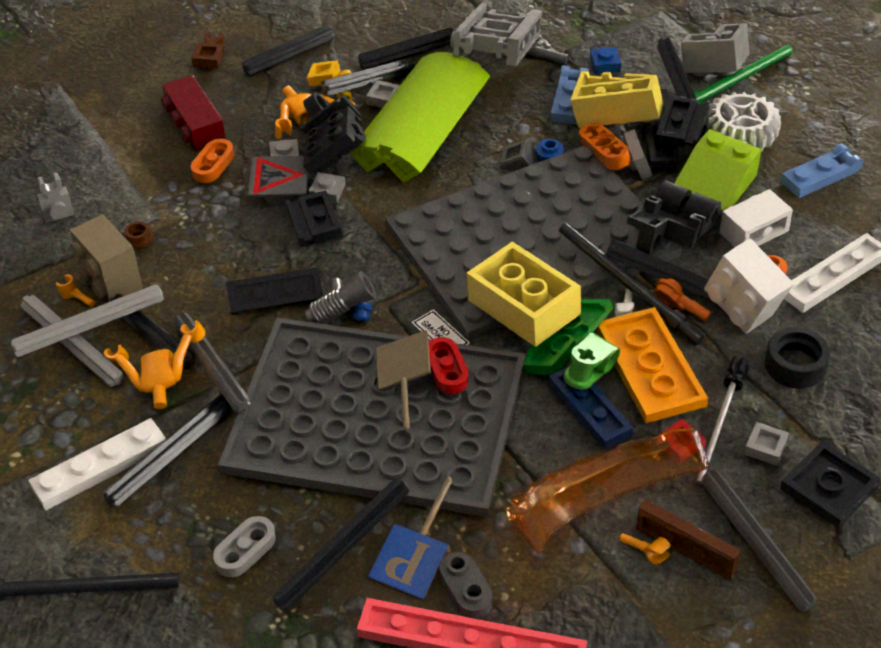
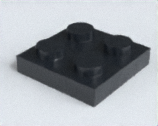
(830, 484)

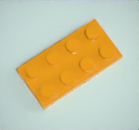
(652, 365)

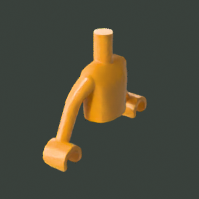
(293, 107)
(158, 368)

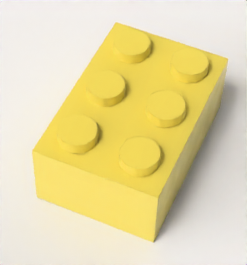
(524, 293)

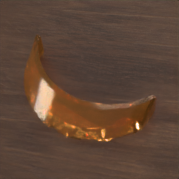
(600, 478)

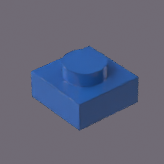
(605, 60)

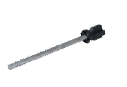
(733, 381)

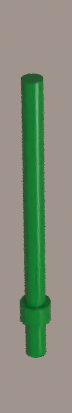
(743, 73)

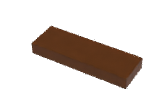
(688, 539)

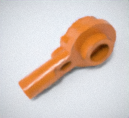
(671, 294)

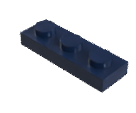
(593, 411)

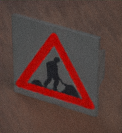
(277, 178)

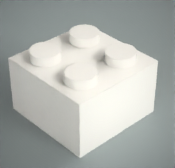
(748, 286)

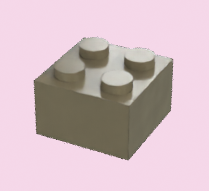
(105, 258)

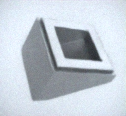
(518, 156)

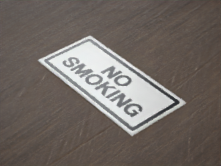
(438, 327)

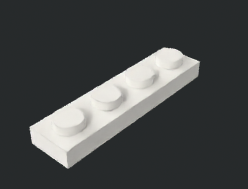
(834, 272)
(96, 464)

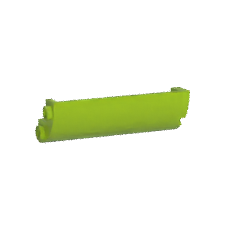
(421, 114)

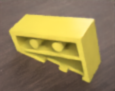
(616, 99)

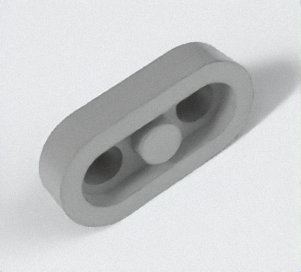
(242, 546)

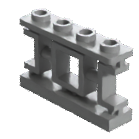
(497, 34)

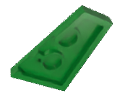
(556, 350)

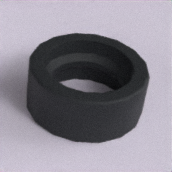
(795, 375)

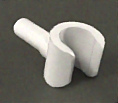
(626, 307)

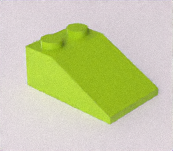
(720, 168)

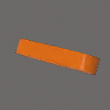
(605, 146)

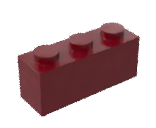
(192, 112)

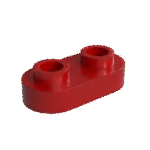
(449, 371)

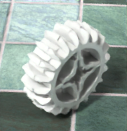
(745, 119)

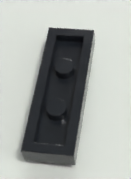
(274, 289)

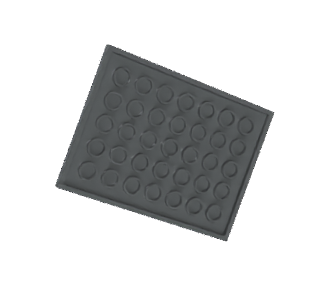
(524, 208)
(330, 428)

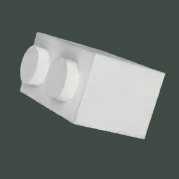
(756, 218)

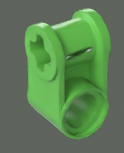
(590, 361)

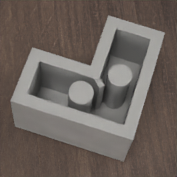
(717, 51)

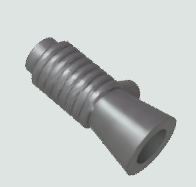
(341, 298)

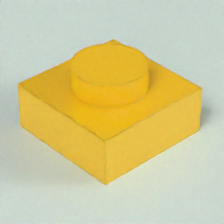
(322, 71)

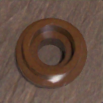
(138, 235)

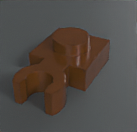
(209, 53)

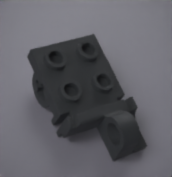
(330, 131)
(674, 216)

